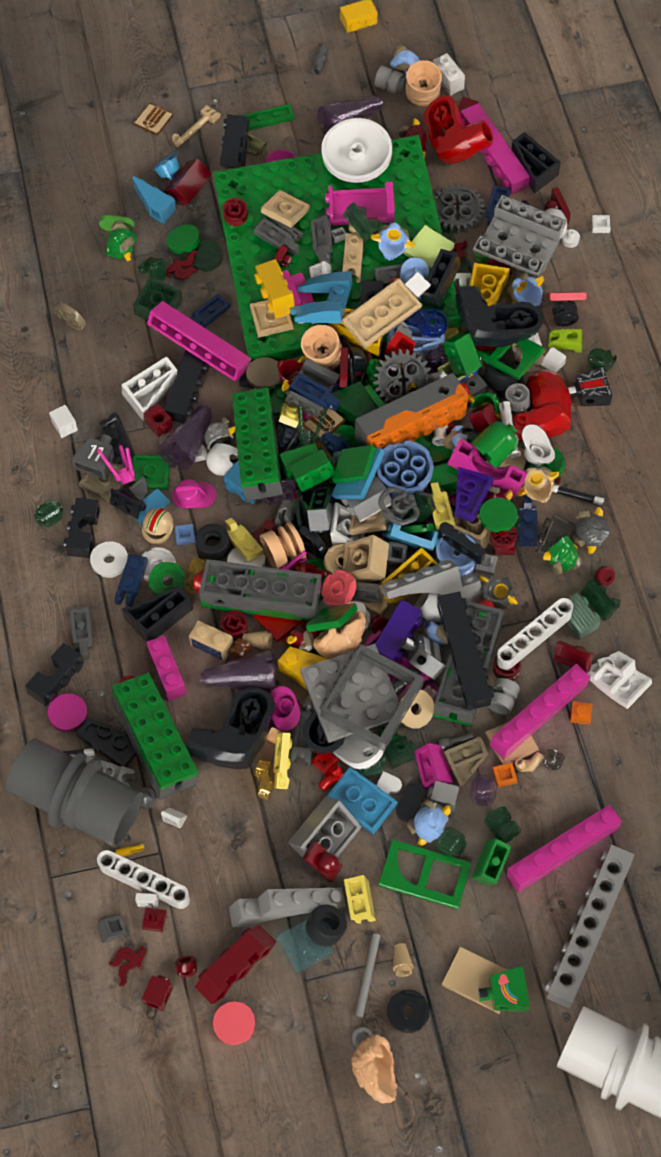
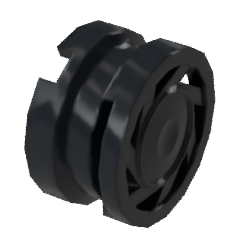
(565, 313)

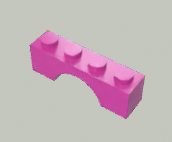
(505, 478)

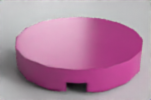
(67, 712)

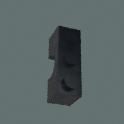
(83, 513)
(47, 687)

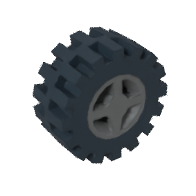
(284, 435)

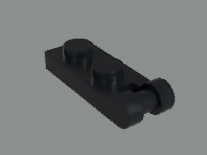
(118, 436)

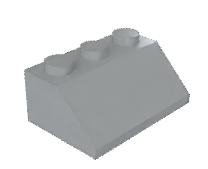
(329, 826)

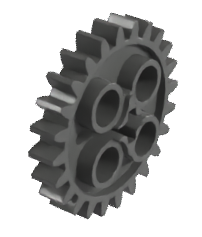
(470, 208)
(385, 380)

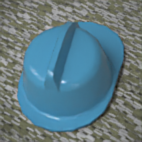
(167, 166)

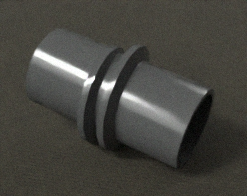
(74, 792)

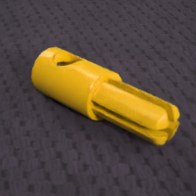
(126, 851)

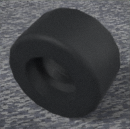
(497, 379)
(209, 532)
(318, 932)

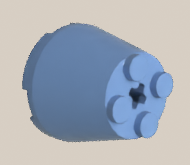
(405, 467)

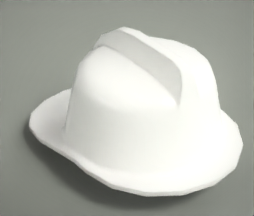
(537, 446)

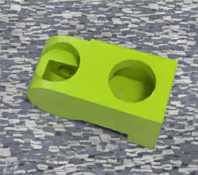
(566, 340)

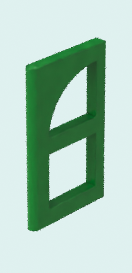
(530, 353)
(394, 880)

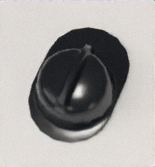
(358, 355)

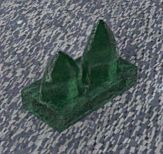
(357, 218)
(599, 600)

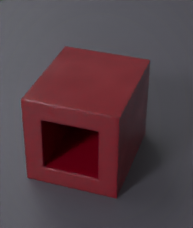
(482, 417)

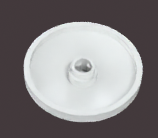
(356, 150)

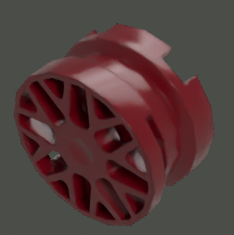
(235, 211)
(503, 540)
(234, 624)
(511, 674)

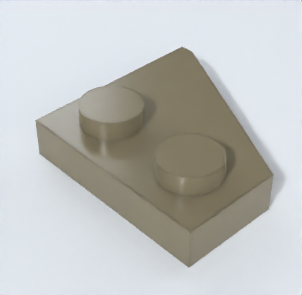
(466, 759)

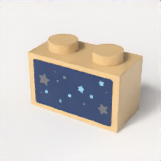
(211, 640)

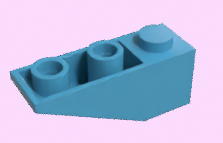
(156, 202)

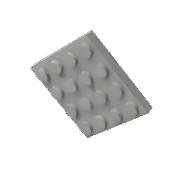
(364, 701)

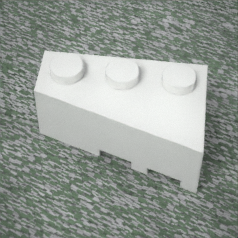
(149, 386)

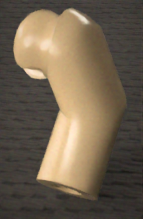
(529, 765)

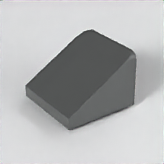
(111, 928)

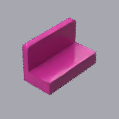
(294, 281)
(433, 765)

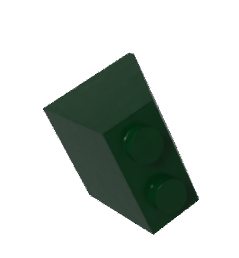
(353, 403)

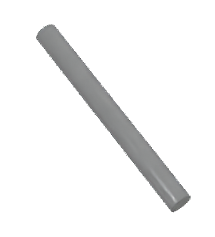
(367, 975)

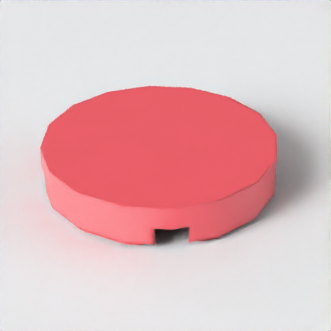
(338, 588)
(234, 1023)

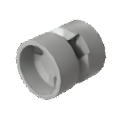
(391, 80)
(519, 398)
(504, 695)

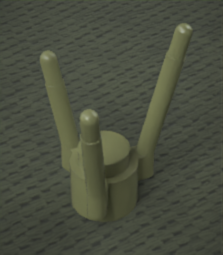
(257, 144)

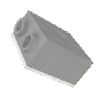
(369, 505)

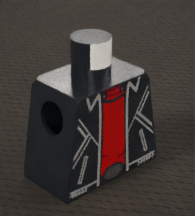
(592, 388)

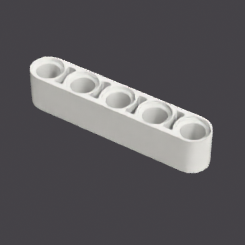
(538, 625)
(138, 871)

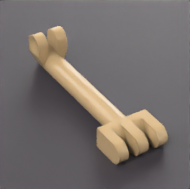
(207, 115)

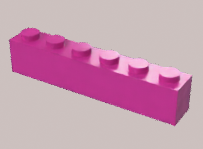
(499, 155)
(198, 341)
(539, 711)
(563, 848)

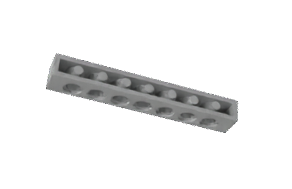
(566, 994)

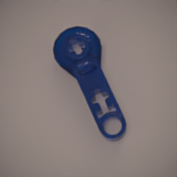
(422, 319)

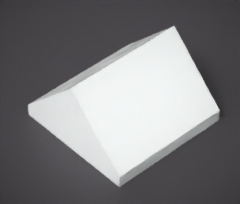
(340, 526)

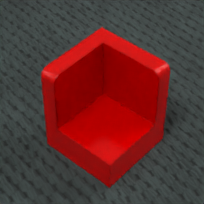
(400, 341)

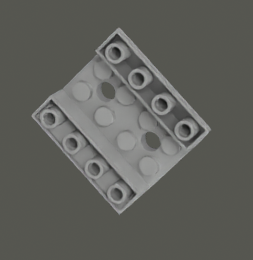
(524, 229)

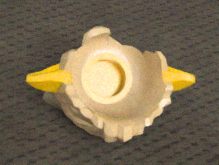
(538, 484)

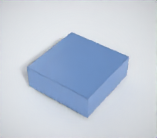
(185, 534)

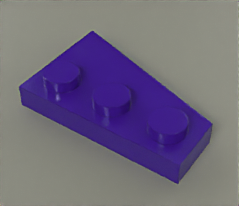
(471, 493)

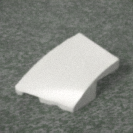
(619, 678)

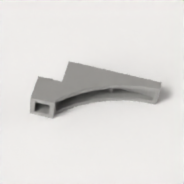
(438, 579)
(283, 903)

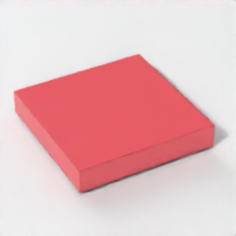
(555, 296)

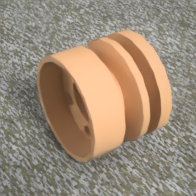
(423, 83)
(320, 339)
(280, 547)

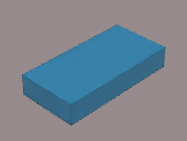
(154, 500)

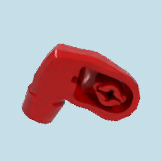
(450, 136)
(548, 404)

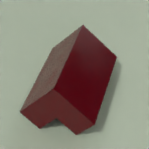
(188, 181)

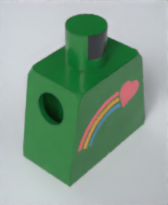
(507, 991)

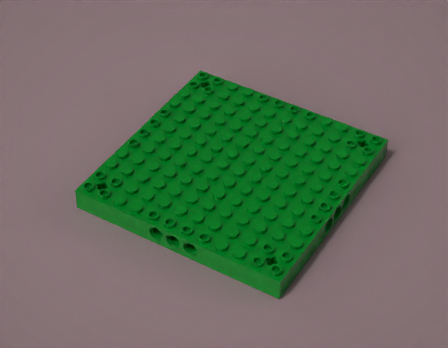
(309, 182)

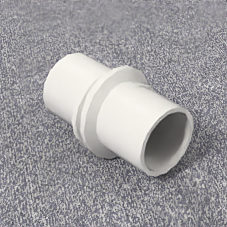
(615, 1060)

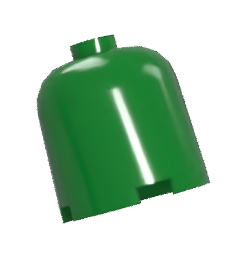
(496, 442)

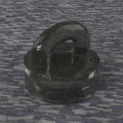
(553, 757)

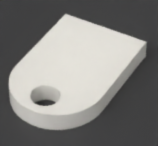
(355, 752)

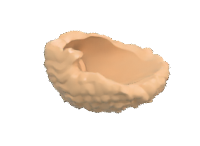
(343, 639)
(374, 1068)

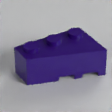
(402, 624)

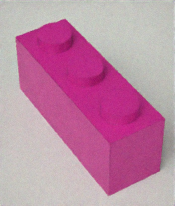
(166, 668)

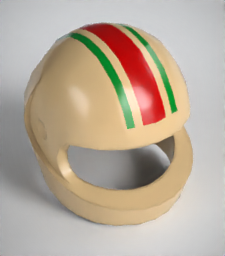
(157, 522)

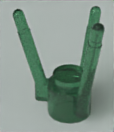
(306, 436)

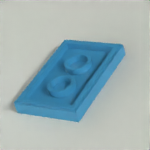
(359, 488)
(363, 800)

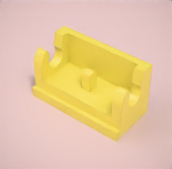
(359, 899)

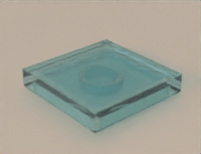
(301, 949)

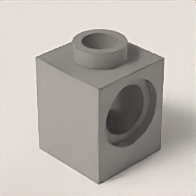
(444, 794)

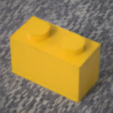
(358, 15)

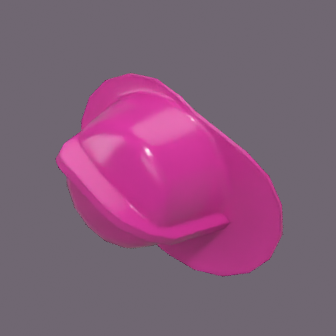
(193, 494)
(286, 709)

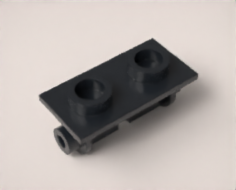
(126, 503)

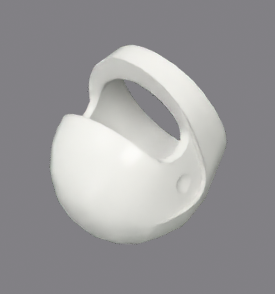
(219, 458)
(429, 608)

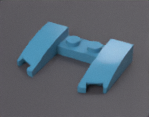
(330, 311)

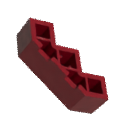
(234, 963)

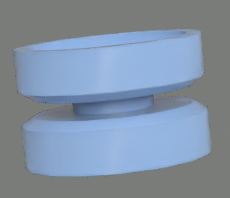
(447, 552)

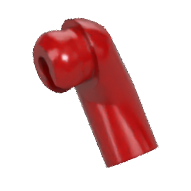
(334, 775)

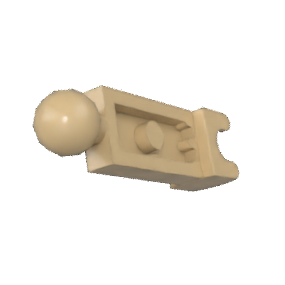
(353, 253)

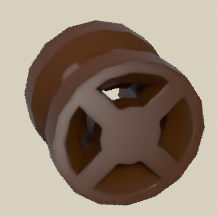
(240, 649)

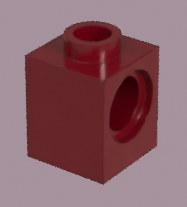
(157, 414)
(157, 992)

